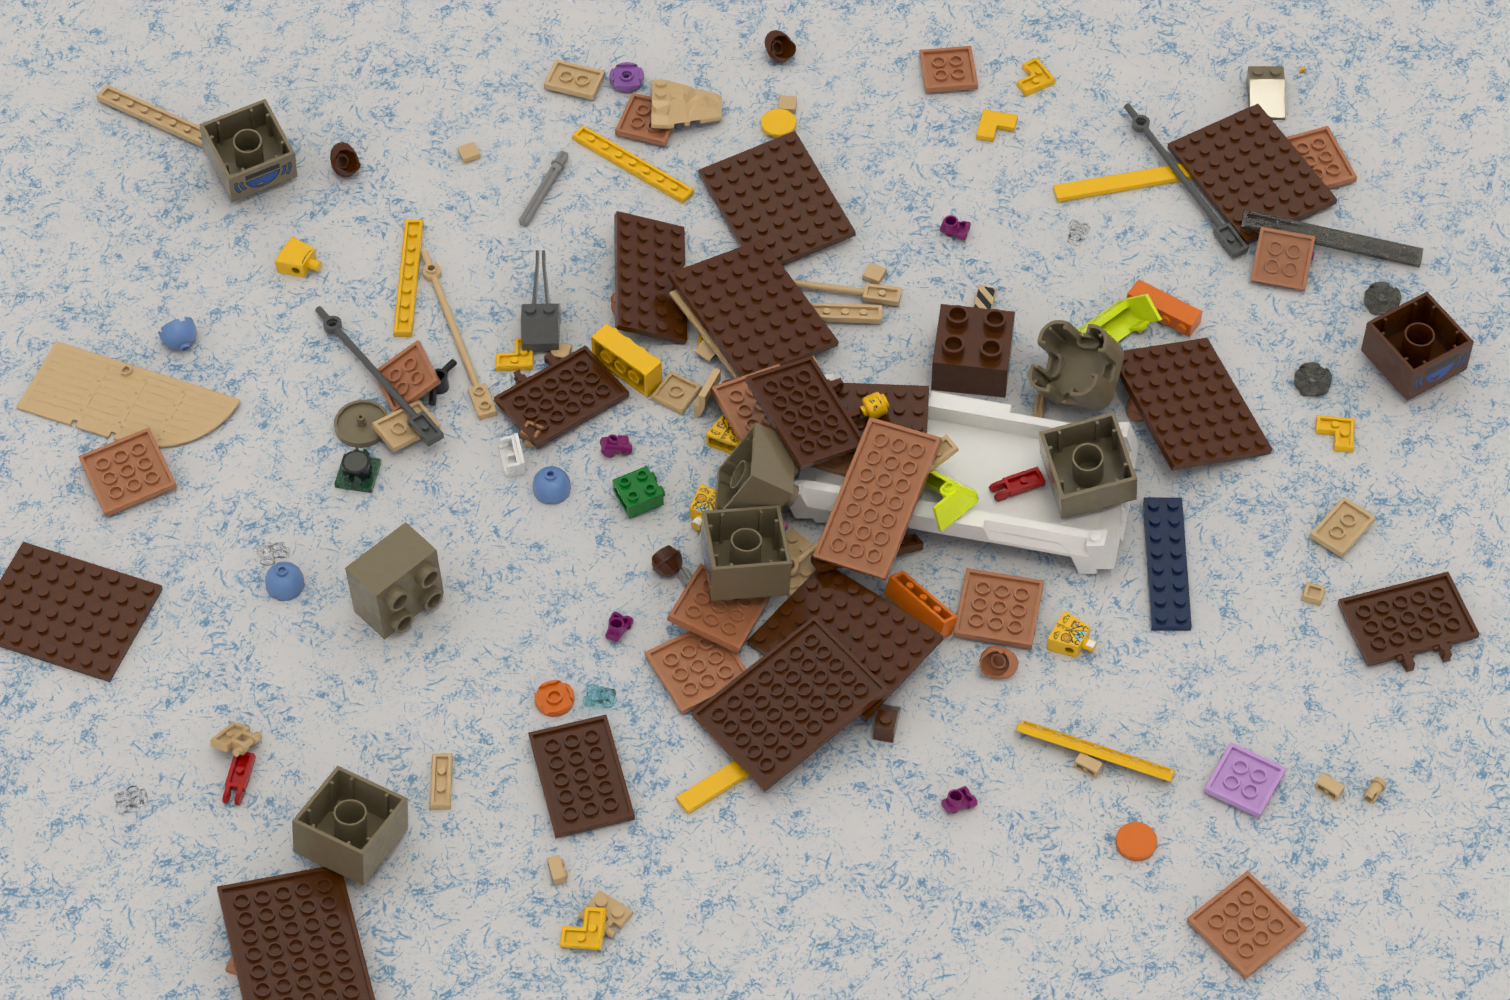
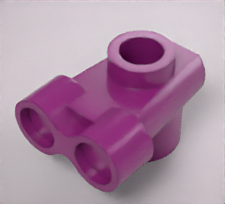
(952, 227)
(614, 444)
(617, 626)
(959, 800)

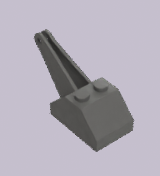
(540, 321)

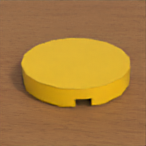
(778, 122)

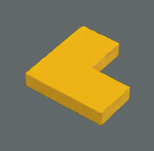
(1037, 79)
(995, 120)
(514, 361)
(1340, 428)
(590, 935)

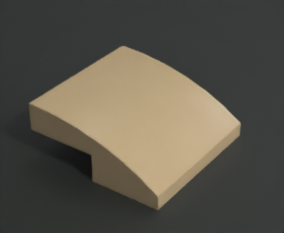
(705, 393)

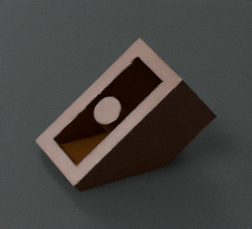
(886, 723)

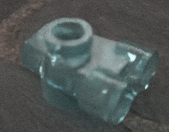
(599, 695)

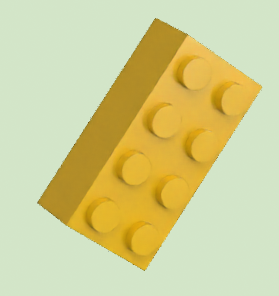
(627, 360)

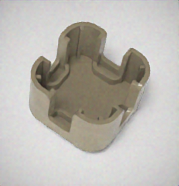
(1079, 368)

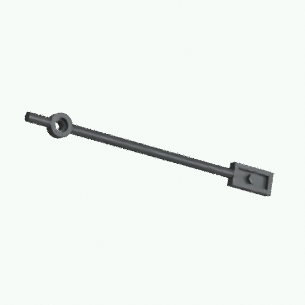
(1224, 233)
(420, 422)

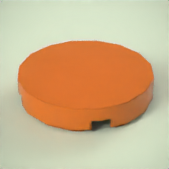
(554, 698)
(1136, 841)

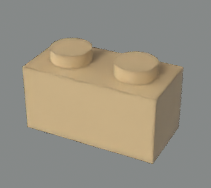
(1088, 765)
(1329, 787)
(556, 870)

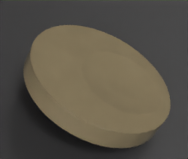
(355, 421)

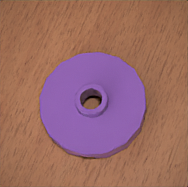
(626, 77)

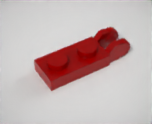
(1017, 483)
(238, 777)

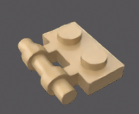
(232, 737)
(616, 915)

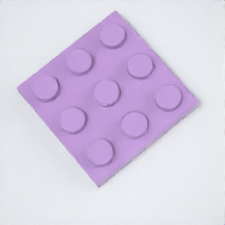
(1245, 780)

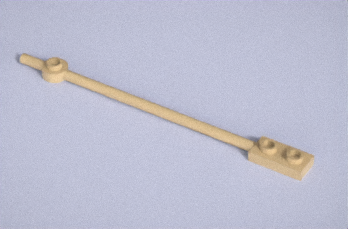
(871, 293)
(479, 392)
(945, 451)

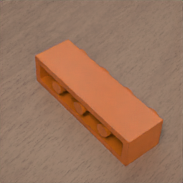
(1173, 311)
(919, 603)

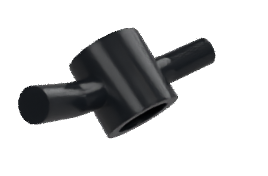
(444, 386)

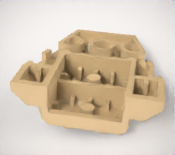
(681, 103)

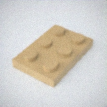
(574, 79)
(395, 429)
(1342, 527)

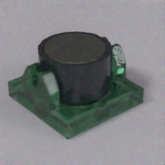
(356, 468)

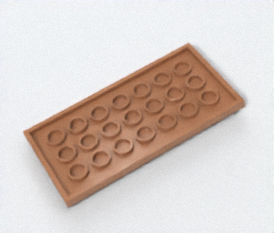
(877, 498)

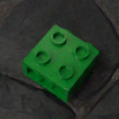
(638, 492)

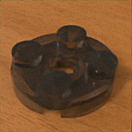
(1377, 306)
(1312, 388)

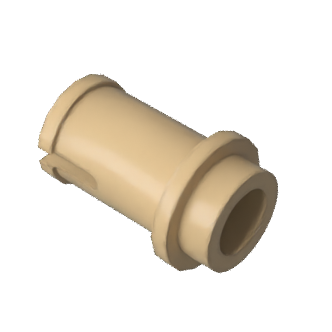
(1377, 785)

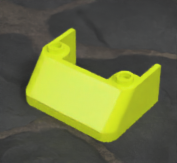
(1126, 317)
(956, 501)

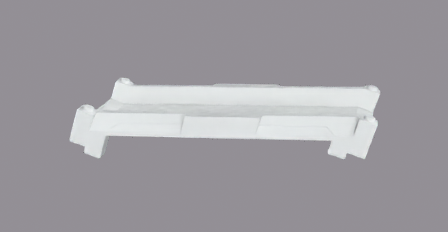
(993, 446)

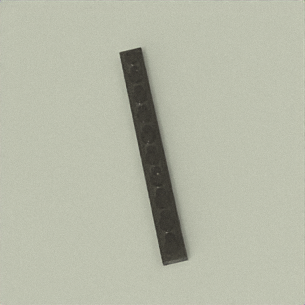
(1337, 239)

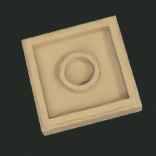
(676, 393)

